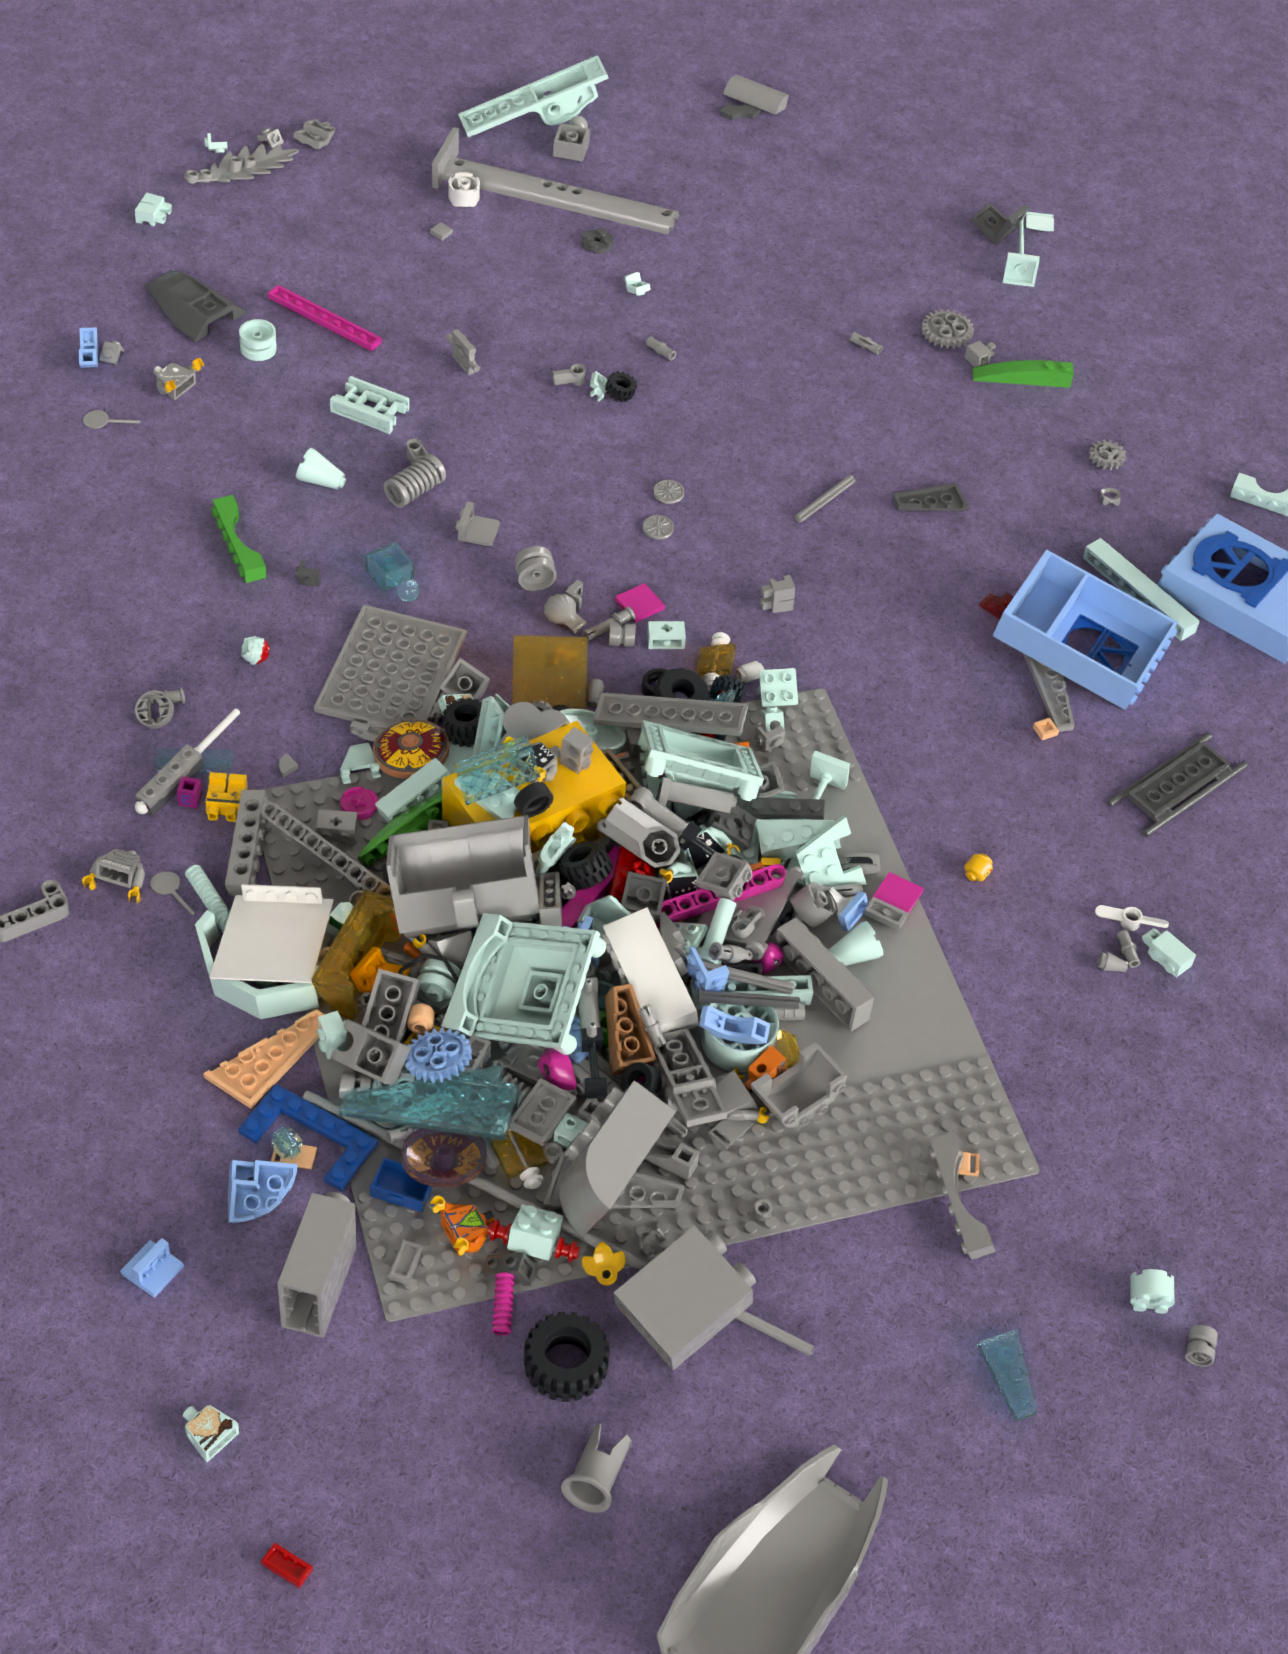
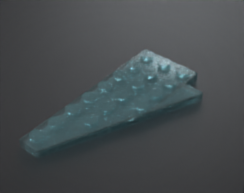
(465, 1105)

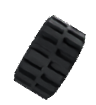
(462, 721)
(585, 864)

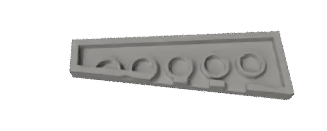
(1053, 693)

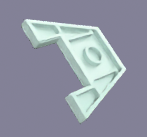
(820, 860)

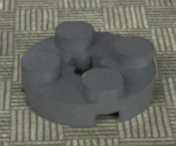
(591, 238)

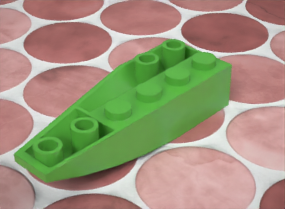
(411, 820)

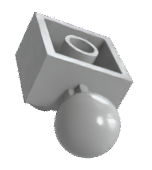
(572, 139)

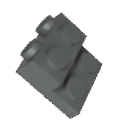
(644, 892)

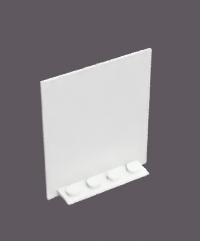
(273, 934)

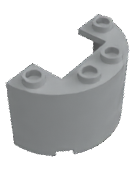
(802, 1089)

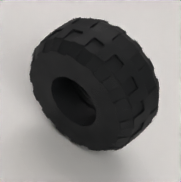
(681, 681)

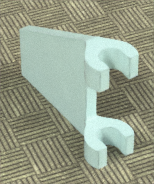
(357, 758)

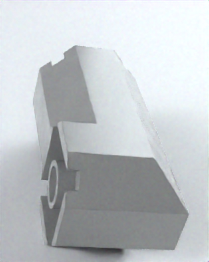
(641, 835)

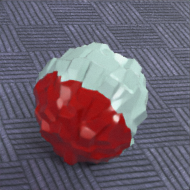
(255, 650)

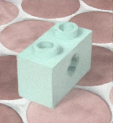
(666, 635)

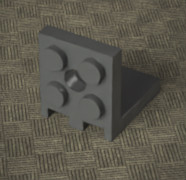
(1002, 226)
(727, 823)

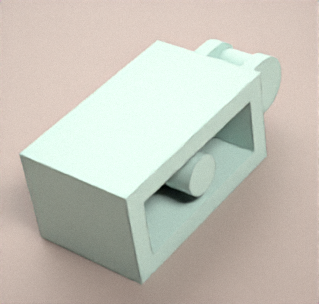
(1168, 951)

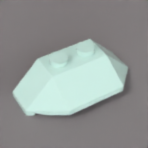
(490, 726)

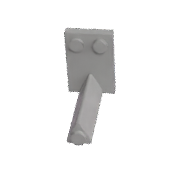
(695, 796)

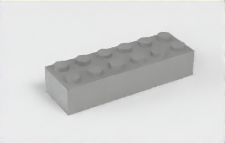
(830, 978)

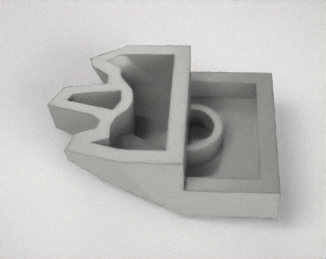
(315, 133)

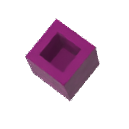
(189, 792)

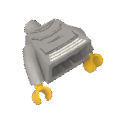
(118, 868)

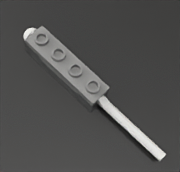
(184, 763)

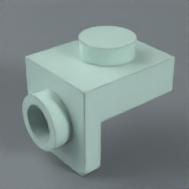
(218, 147)
(635, 285)

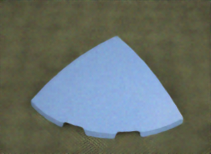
(257, 1188)

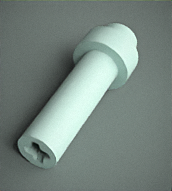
(717, 929)

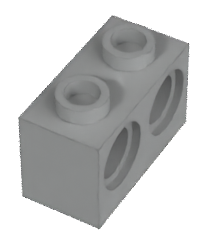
(576, 751)
(480, 1054)

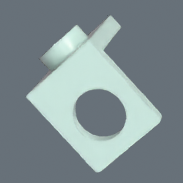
(772, 714)

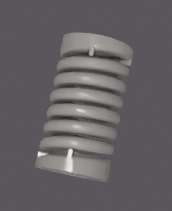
(414, 480)

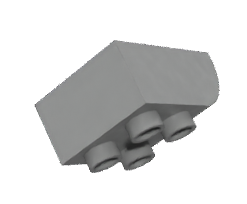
(610, 1153)

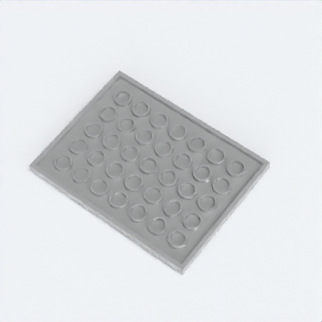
(390, 668)

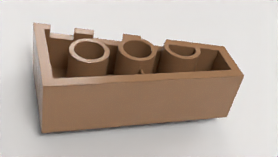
(625, 1030)

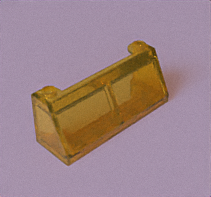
(367, 926)

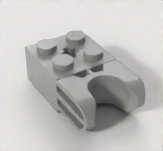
(373, 1053)

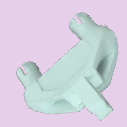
(554, 848)

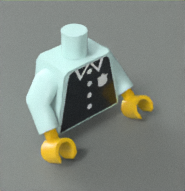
(713, 838)
(680, 880)

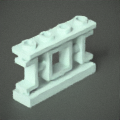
(366, 414)

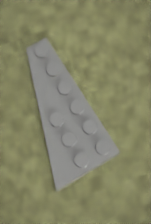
(640, 1191)

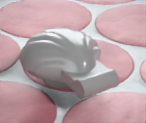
(562, 610)

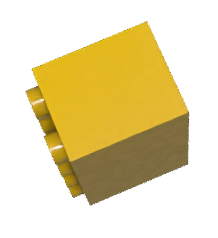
(577, 797)

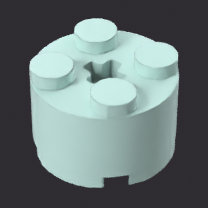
(1152, 1290)

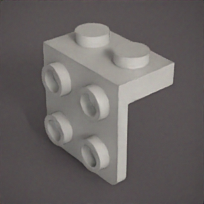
(476, 528)

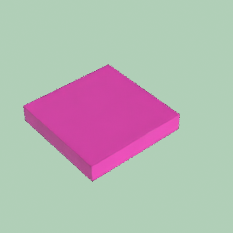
(641, 601)
(898, 892)

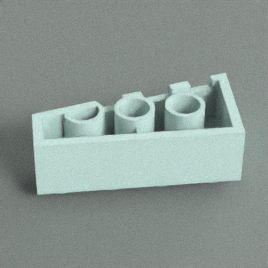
(784, 837)

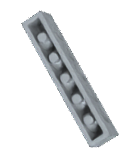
(246, 842)

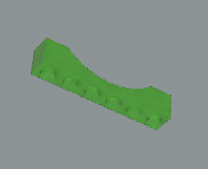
(249, 562)

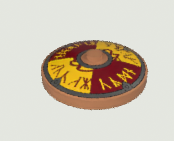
(409, 747)

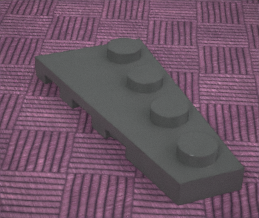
(931, 499)

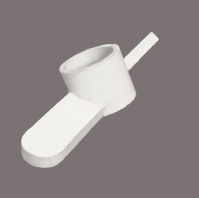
(1121, 915)

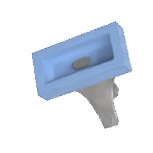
(849, 908)

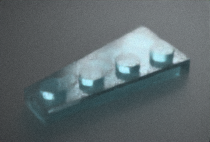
(1006, 1363)

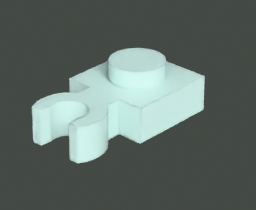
(598, 384)

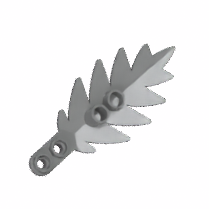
(243, 165)

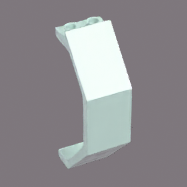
(257, 1002)

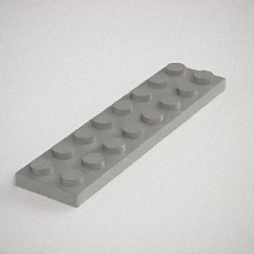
(676, 713)

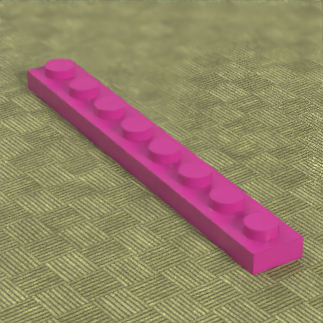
(324, 318)

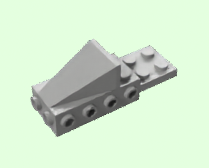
(687, 1080)

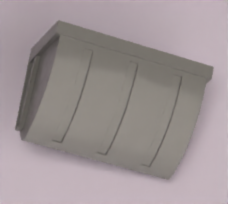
(458, 872)

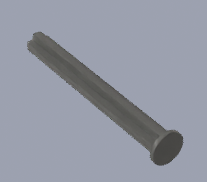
(748, 999)

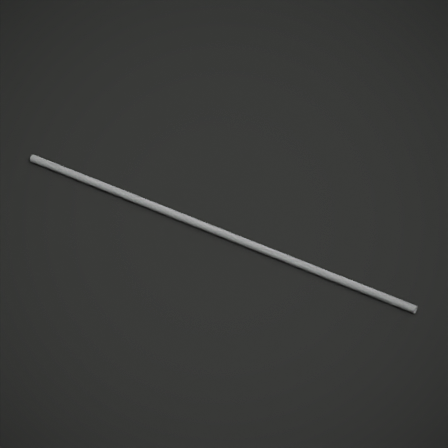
(588, 1238)

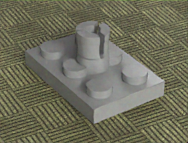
(542, 1112)

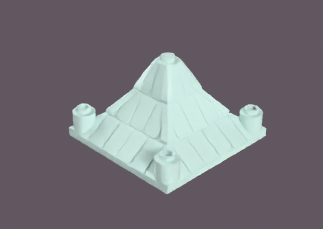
(699, 762)
(535, 985)

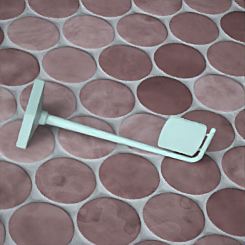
(1023, 268)
(827, 771)

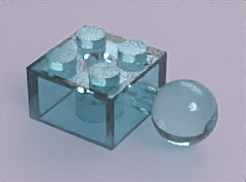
(393, 568)

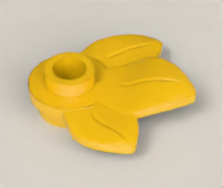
(602, 1261)

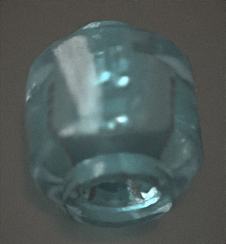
(286, 1143)

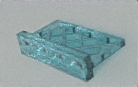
(494, 759)

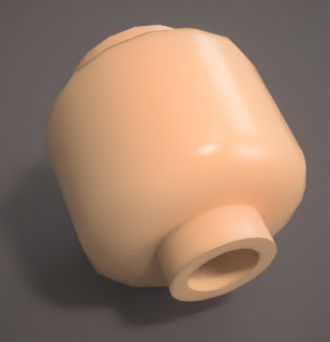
(420, 1018)

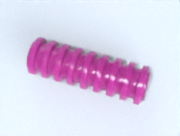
(503, 1303)

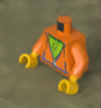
(463, 1225)

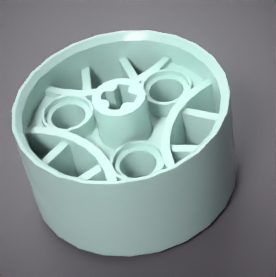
(733, 1054)

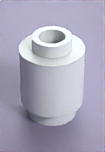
(749, 671)

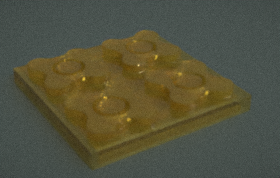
(550, 670)

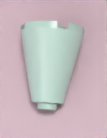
(320, 471)
(858, 946)

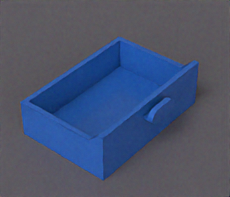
(397, 1187)

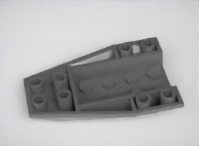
(191, 303)

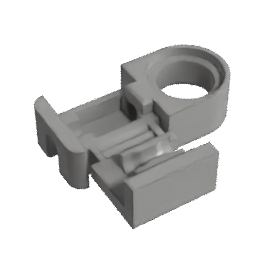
(746, 920)

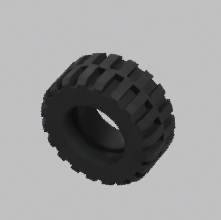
(562, 1381)

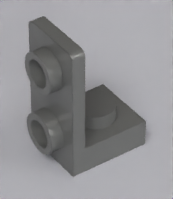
(512, 1263)

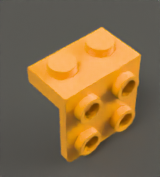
(367, 969)

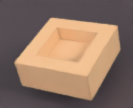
(1045, 729)

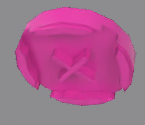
(360, 801)

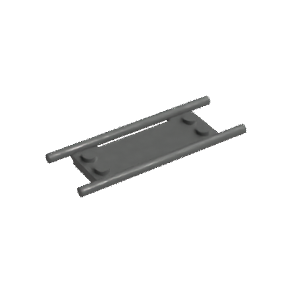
(1177, 780)

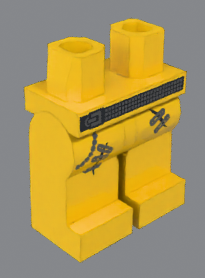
(224, 797)

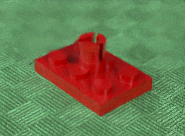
(626, 863)

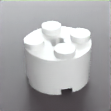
(464, 189)

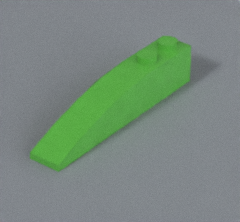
(1027, 372)

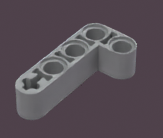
(35, 915)

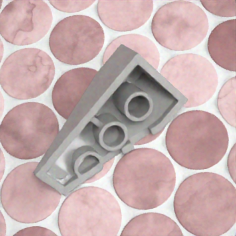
(771, 784)

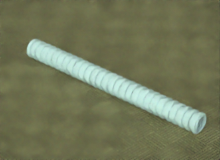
(215, 904)

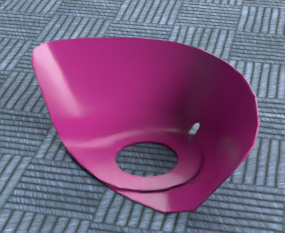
(560, 1069)

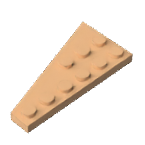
(264, 1063)

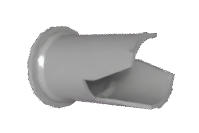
(595, 1474)

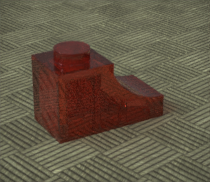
(996, 605)

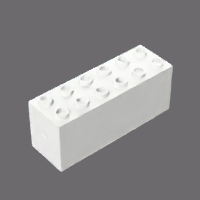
(647, 965)

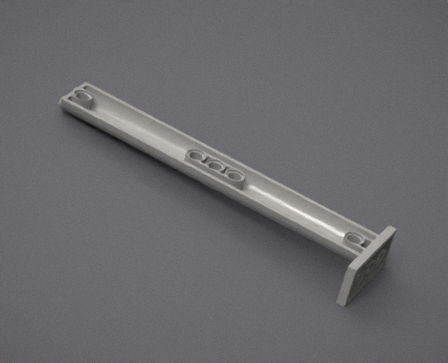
(550, 192)

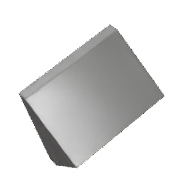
(465, 680)

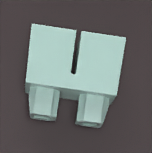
(152, 209)

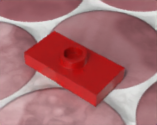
(287, 1565)

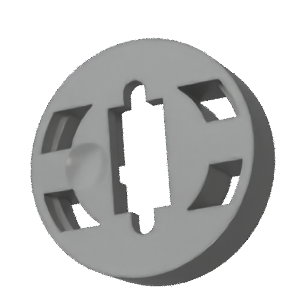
(145, 711)

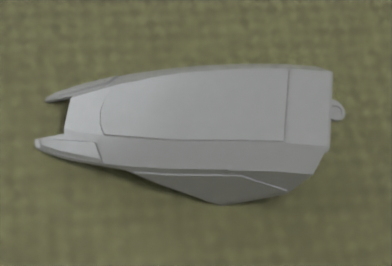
(776, 1569)

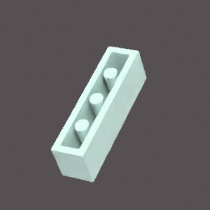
(413, 790)

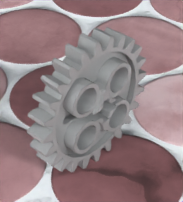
(947, 329)

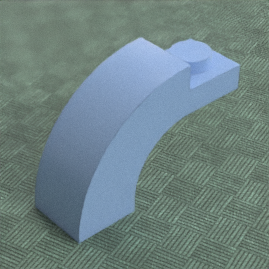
(88, 348)
(734, 1028)

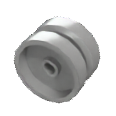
(535, 568)

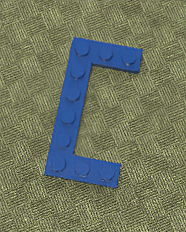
(357, 1143)

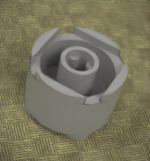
(812, 904)

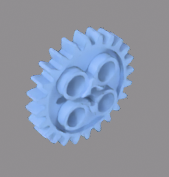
(438, 1055)

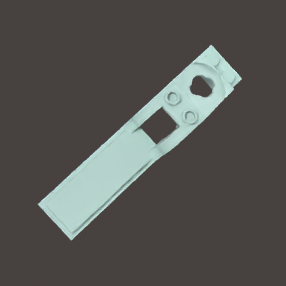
(553, 108)

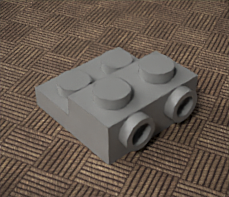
(725, 876)

